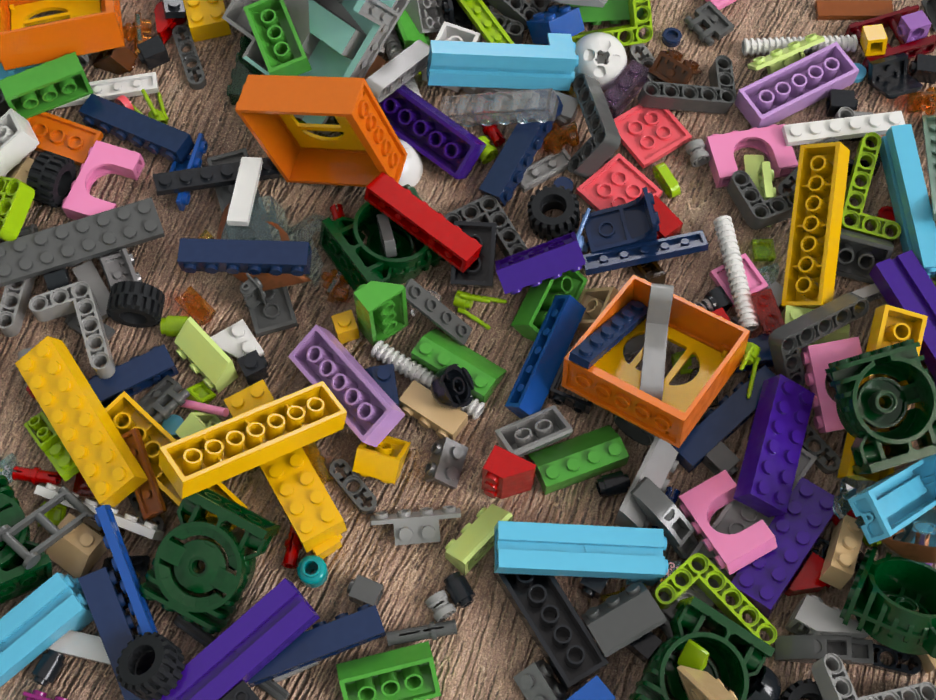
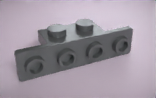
(437, 312)

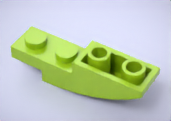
(51, 445)

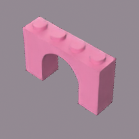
(766, 139)
(101, 161)
(816, 360)
(731, 550)

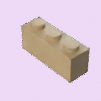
(419, 403)
(842, 553)

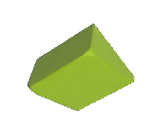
(200, 393)
(56, 514)
(693, 656)

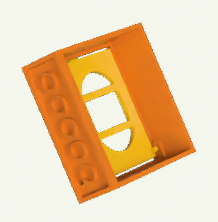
(83, 33)
(300, 156)
(616, 384)

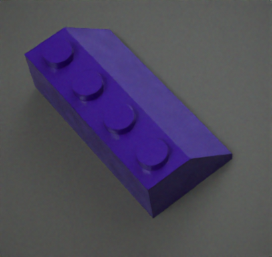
(540, 263)

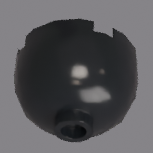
(452, 387)
(764, 685)

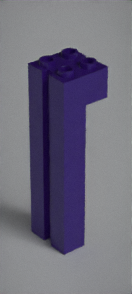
(909, 287)
(246, 645)

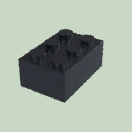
(482, 270)

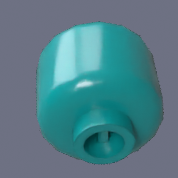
(312, 571)

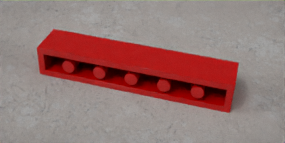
(422, 222)

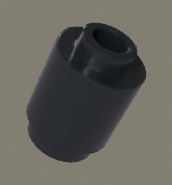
(612, 484)
(459, 590)
(48, 668)

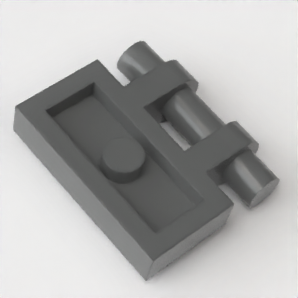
(713, 20)
(161, 395)

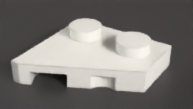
(237, 340)

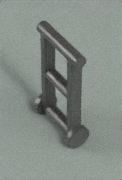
(32, 558)

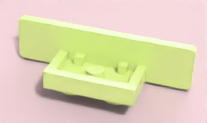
(783, 57)
(761, 175)

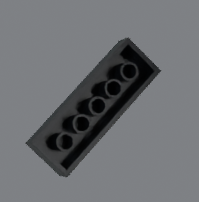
(554, 627)

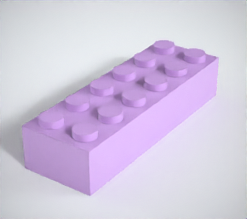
(796, 86)
(368, 407)

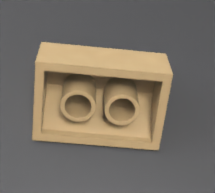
(703, 686)

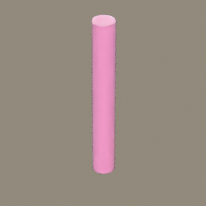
(207, 408)

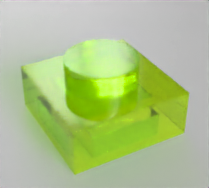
(763, 250)

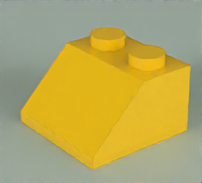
(383, 461)

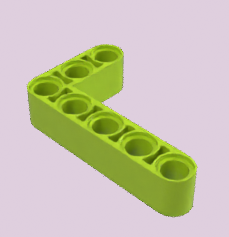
(633, 28)
(860, 193)
(14, 206)
(717, 595)

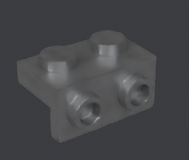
(119, 268)
(446, 462)
(539, 683)

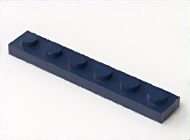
(645, 252)
(609, 334)

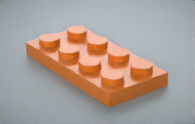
(64, 136)

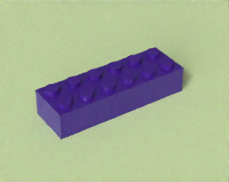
(432, 132)
(774, 446)
(796, 536)

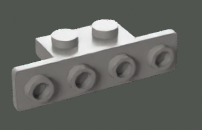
(416, 526)

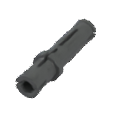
(423, 632)

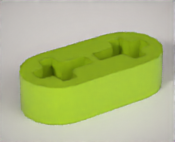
(666, 180)

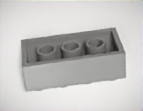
(655, 466)

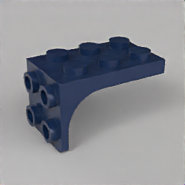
(623, 224)

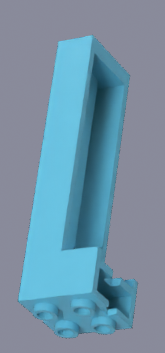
(503, 64)
(909, 195)
(896, 499)
(580, 551)
(40, 622)

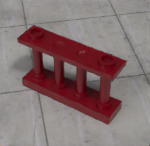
(921, 46)

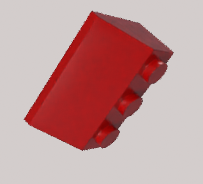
(506, 474)

